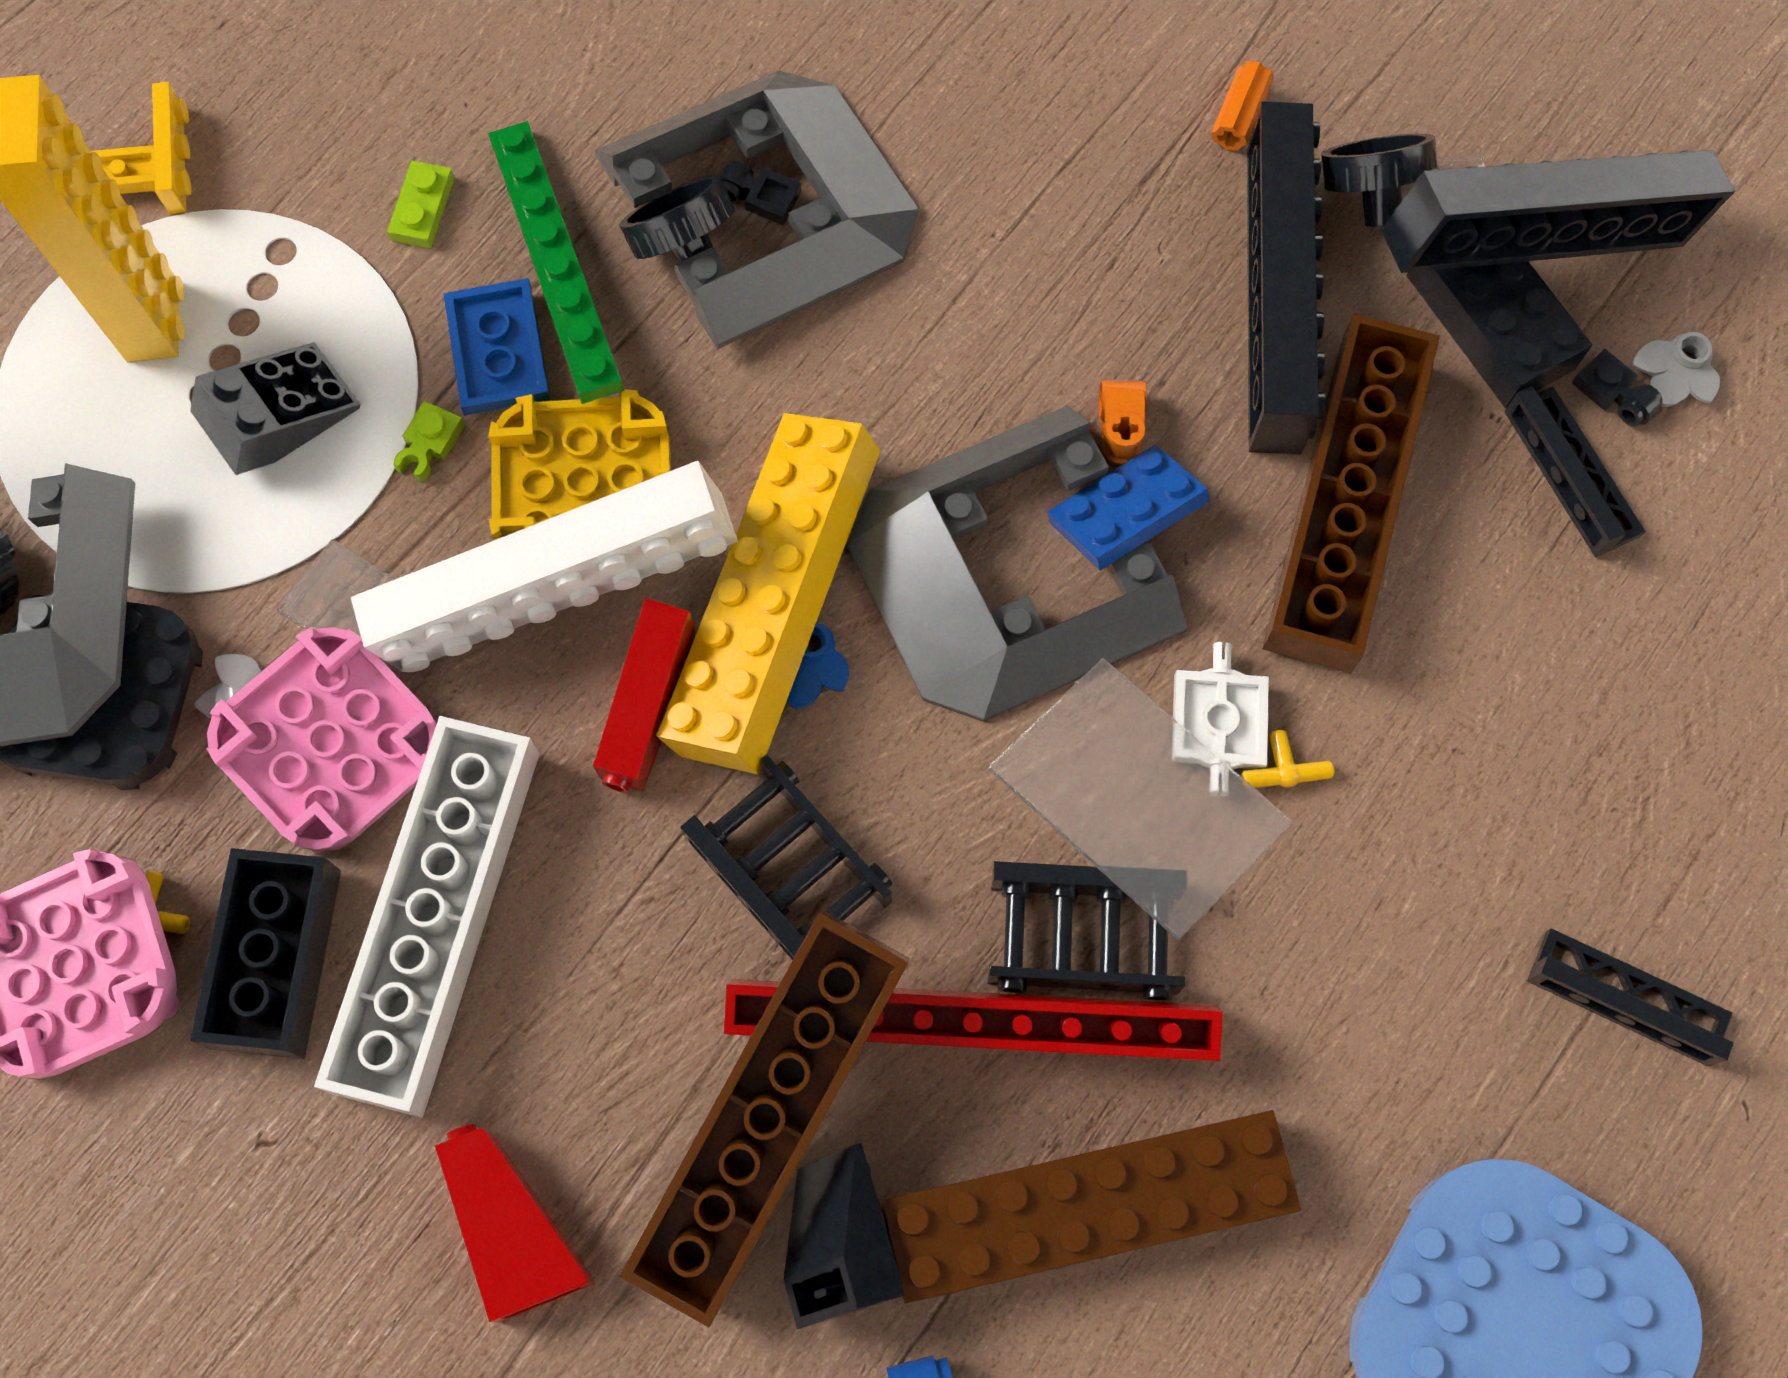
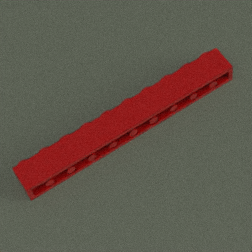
(1018, 1022)

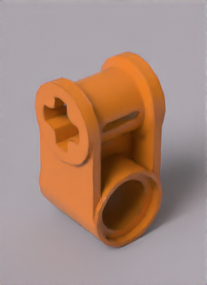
(1122, 416)

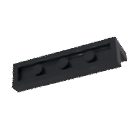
(1566, 472)
(1625, 1006)

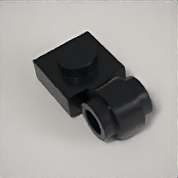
(766, 196)
(1610, 381)

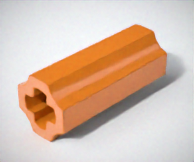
(1242, 105)

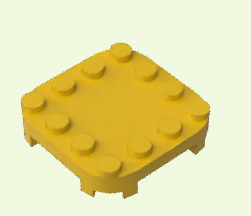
(571, 454)

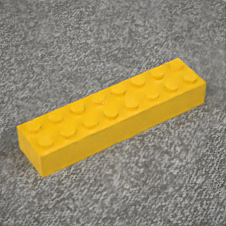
(84, 224)
(770, 593)

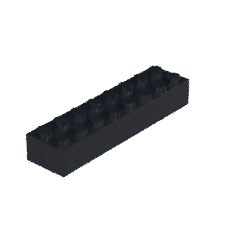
(1554, 210)
(1283, 279)

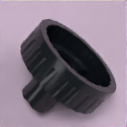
(1378, 170)
(678, 220)

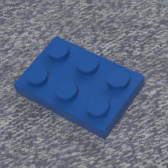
(496, 346)
(1128, 507)

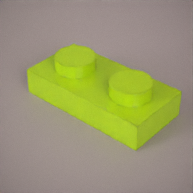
(420, 204)

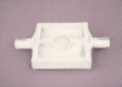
(1225, 710)

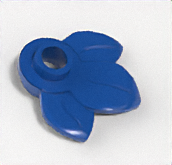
(819, 670)

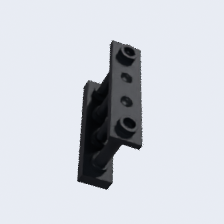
(741, 872)
(1064, 886)

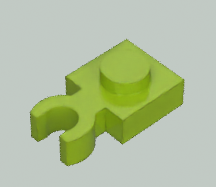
(429, 435)

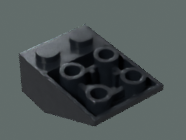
(270, 405)
(838, 1241)

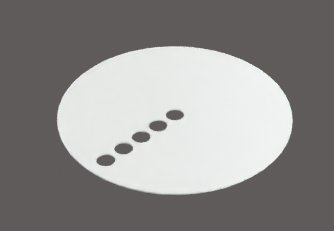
(193, 519)

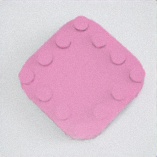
(322, 739)
(80, 965)

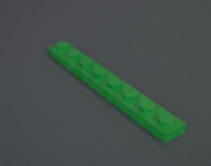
(556, 263)

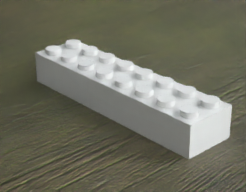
(545, 569)
(429, 918)

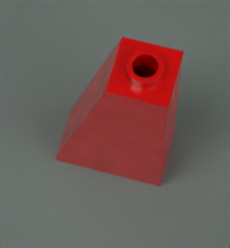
(643, 694)
(508, 1233)

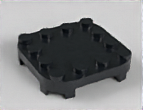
(136, 726)

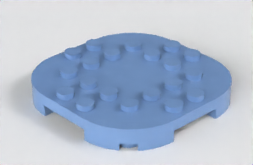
(1523, 1281)

